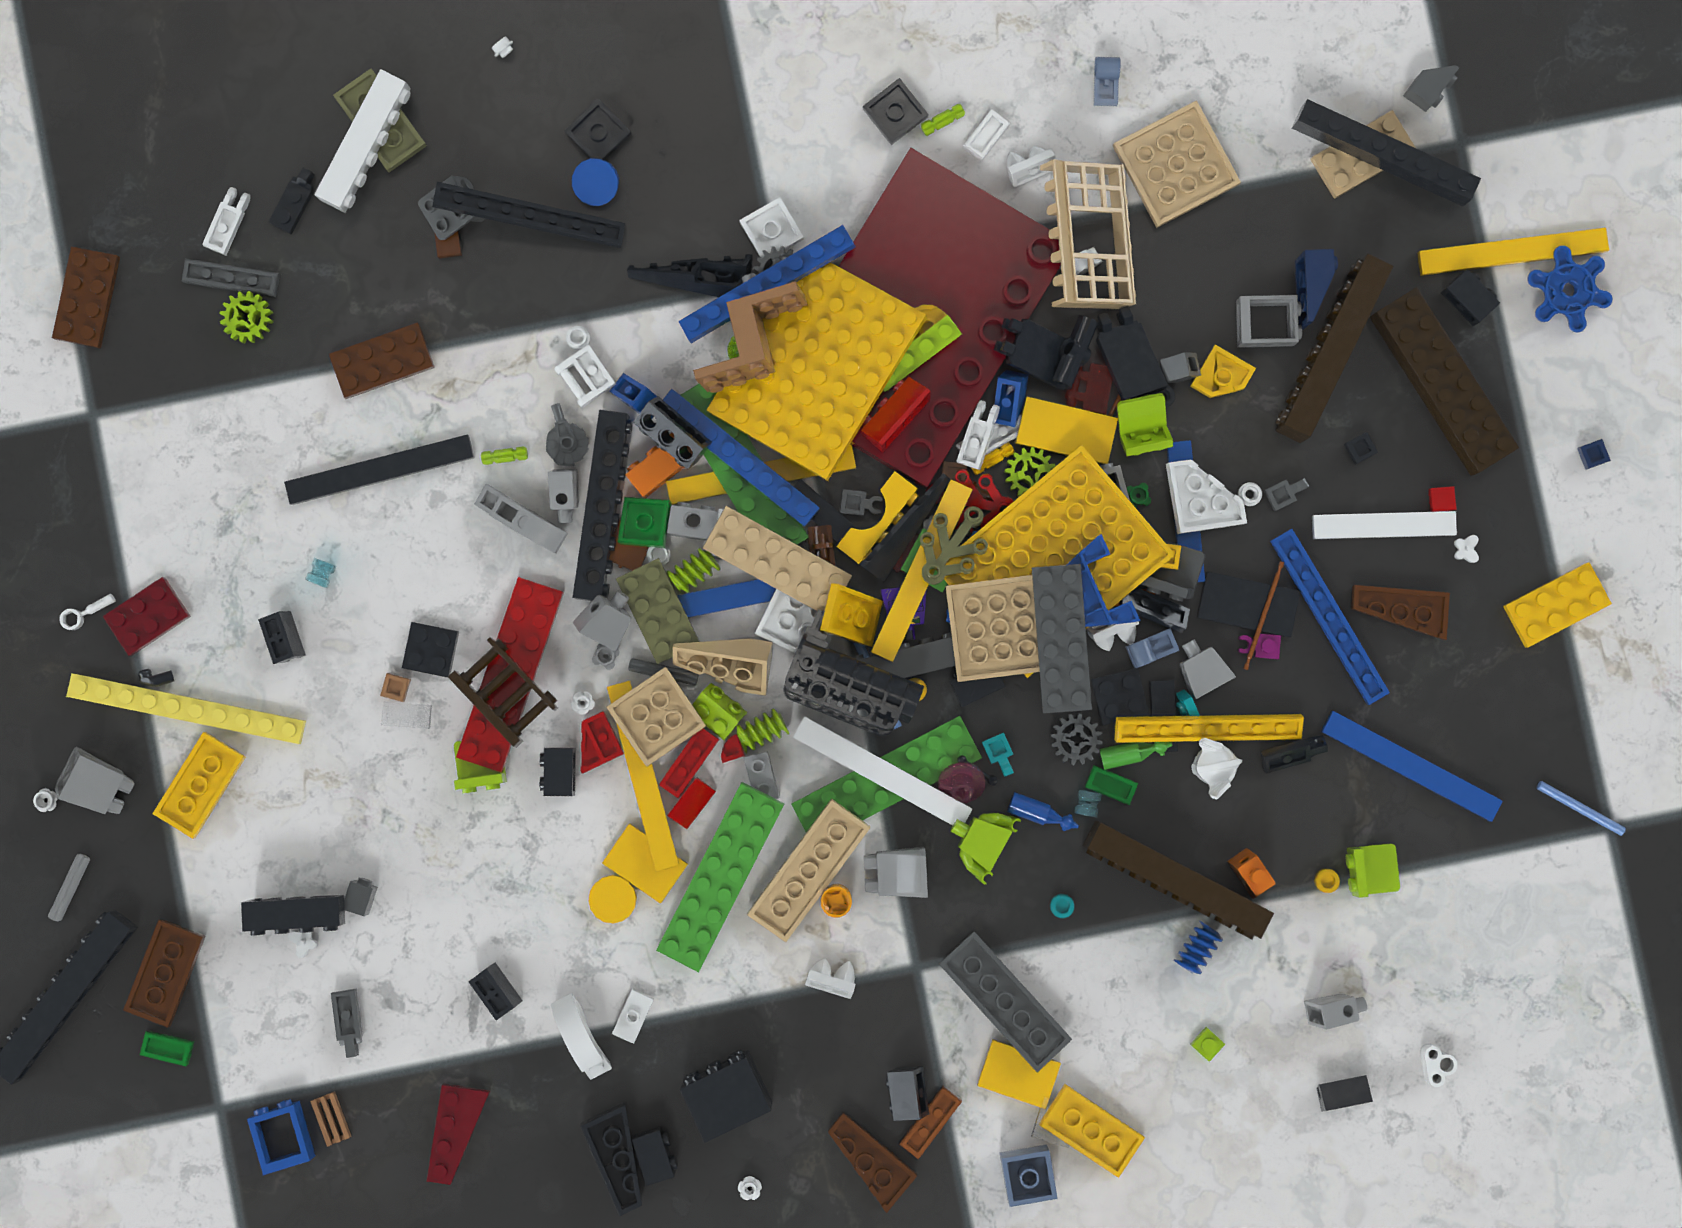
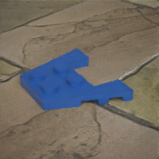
(1094, 606)

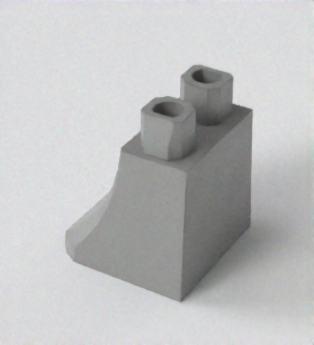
(92, 783)
(899, 872)

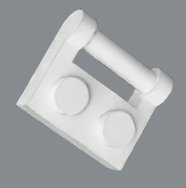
(591, 371)

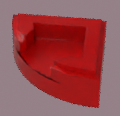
(732, 749)

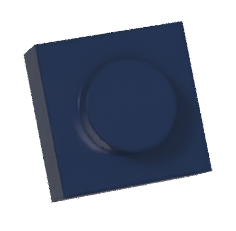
(1593, 454)

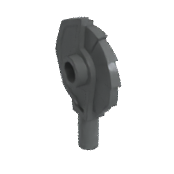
(565, 441)

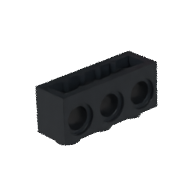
(683, 431)

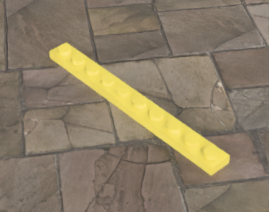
(186, 708)

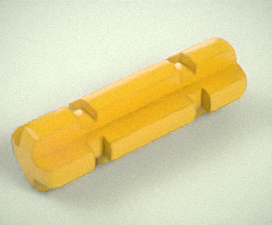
(995, 457)

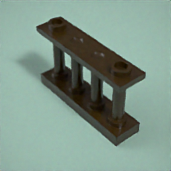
(497, 714)

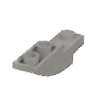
(520, 519)

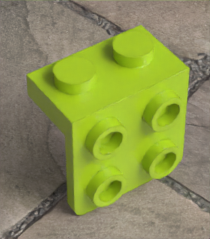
(1143, 424)
(474, 775)
(1372, 869)

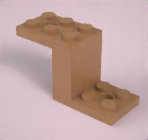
(750, 337)

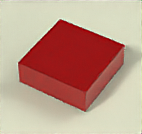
(1442, 499)

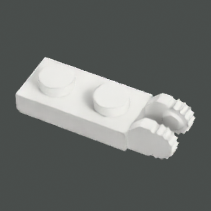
(226, 222)
(978, 437)

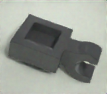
(1283, 493)

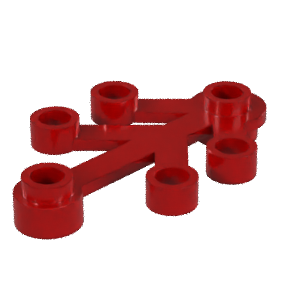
(976, 499)

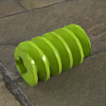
(693, 570)
(761, 730)

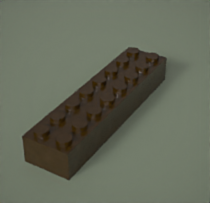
(1333, 348)
(1444, 382)
(1181, 881)

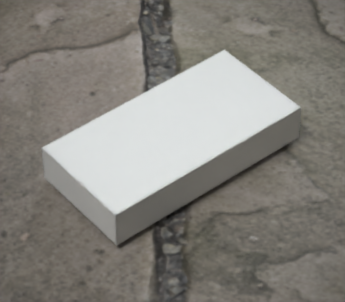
(986, 135)

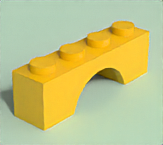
(897, 494)

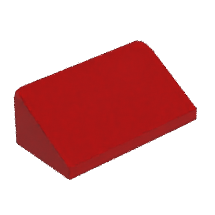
(691, 803)

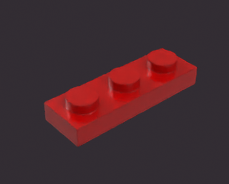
(688, 762)

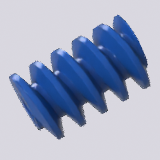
(1199, 948)

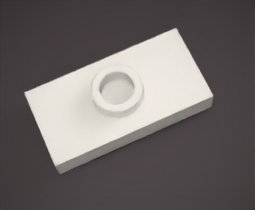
(633, 1016)

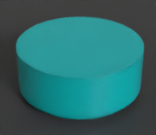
(1062, 905)

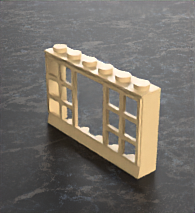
(1063, 232)

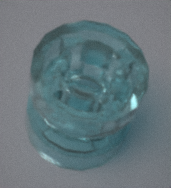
(320, 572)
(1085, 808)

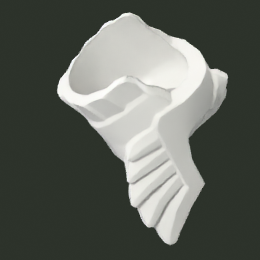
(1215, 766)

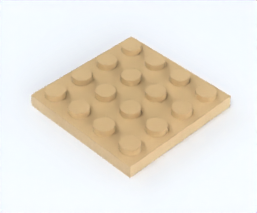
(1176, 164)
(993, 628)

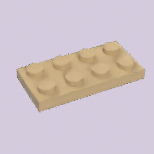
(1344, 172)

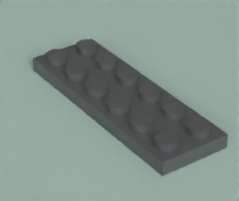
(1061, 638)
(1005, 1001)

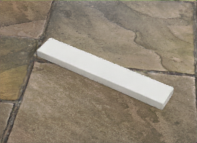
(1384, 525)

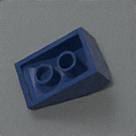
(1313, 276)

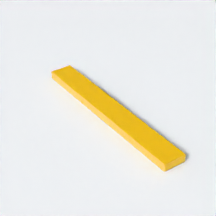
(1511, 251)
(708, 485)
(914, 586)
(1211, 727)
(647, 796)

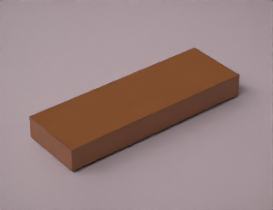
(927, 1128)

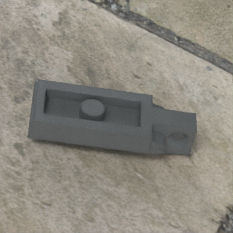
(347, 1020)

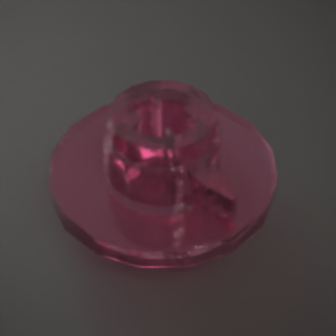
(962, 782)

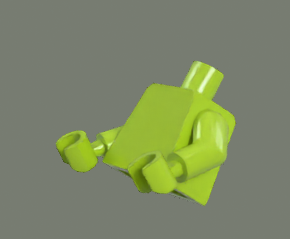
(983, 841)

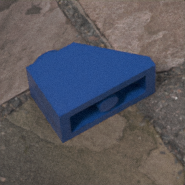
(632, 393)
(1010, 396)

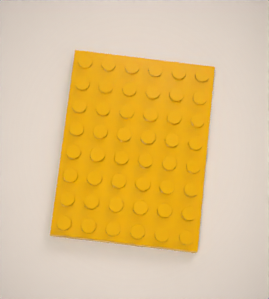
(827, 369)
(1058, 521)

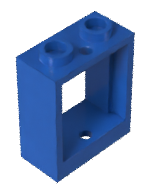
(298, 1120)

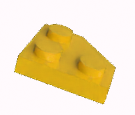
(1222, 374)

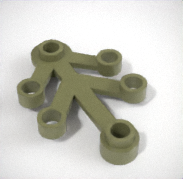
(951, 548)

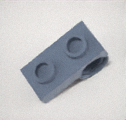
(1106, 81)
(1152, 648)

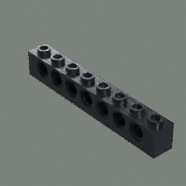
(607, 422)

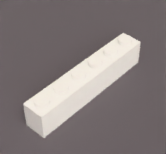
(363, 141)

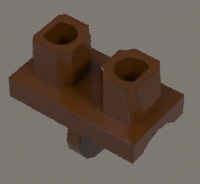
(821, 542)

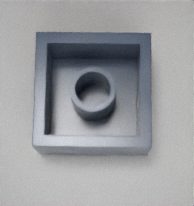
(1028, 1175)

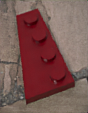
(455, 1122)

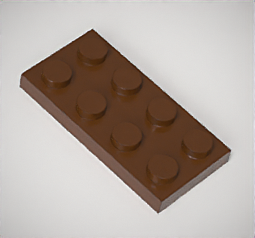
(86, 297)
(381, 360)
(164, 973)

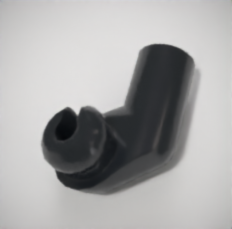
(156, 680)

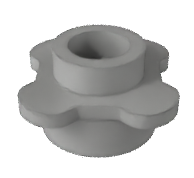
(599, 656)

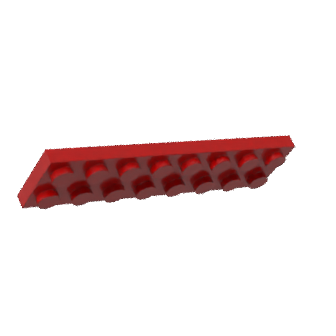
(526, 635)

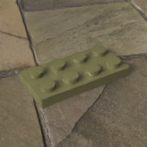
(402, 139)
(657, 609)

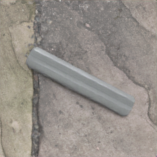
(69, 887)

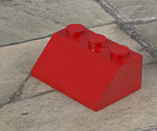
(895, 413)

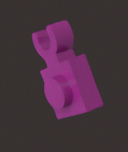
(1267, 646)

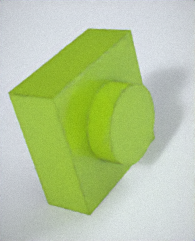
(1207, 1044)

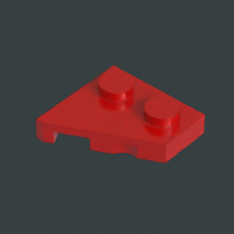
(598, 742)

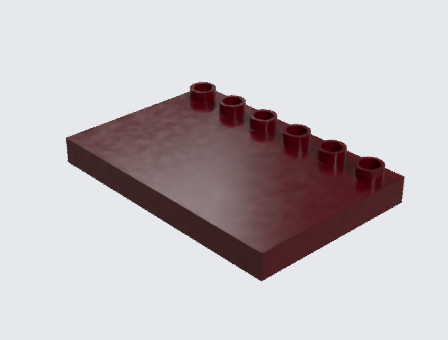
(976, 261)

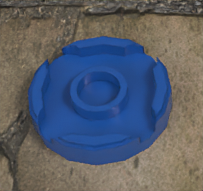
(595, 181)

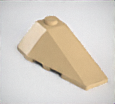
(735, 661)

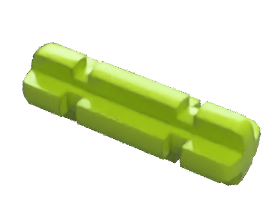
(942, 119)
(504, 455)

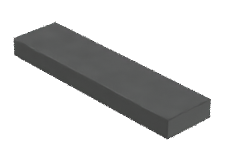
(230, 277)

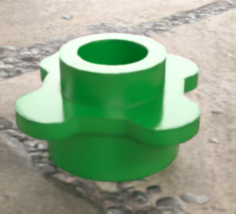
(1144, 498)

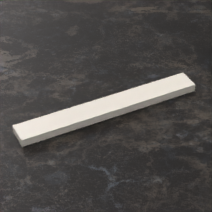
(881, 772)

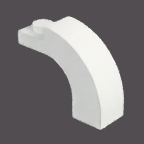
(578, 1037)

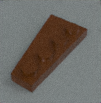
(1409, 608)
(878, 1167)

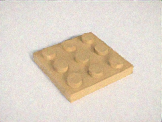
(656, 716)

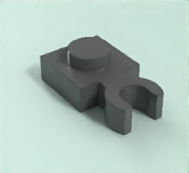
(855, 502)

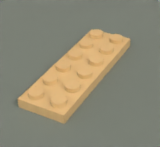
(774, 559)
(808, 870)

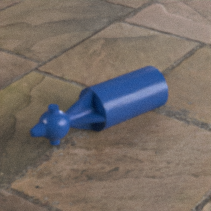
(1038, 812)

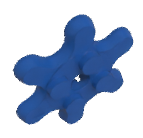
(1585, 290)

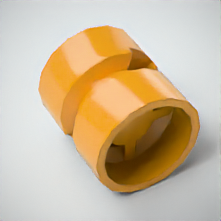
(836, 900)

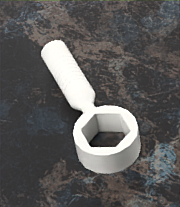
(90, 609)

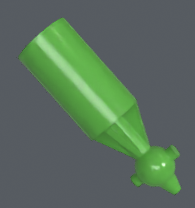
(1130, 753)

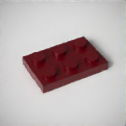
(146, 616)

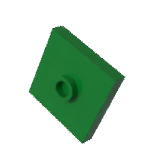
(644, 522)

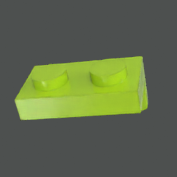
(718, 710)

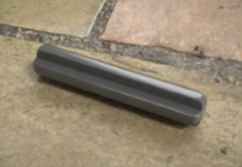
(650, 669)

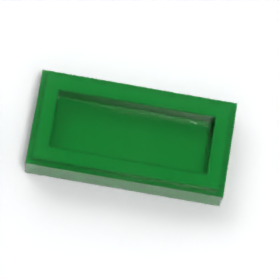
(1111, 785)
(166, 1048)

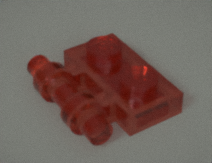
(1097, 389)

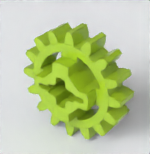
(254, 313)
(1026, 459)

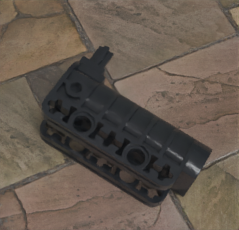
(849, 682)

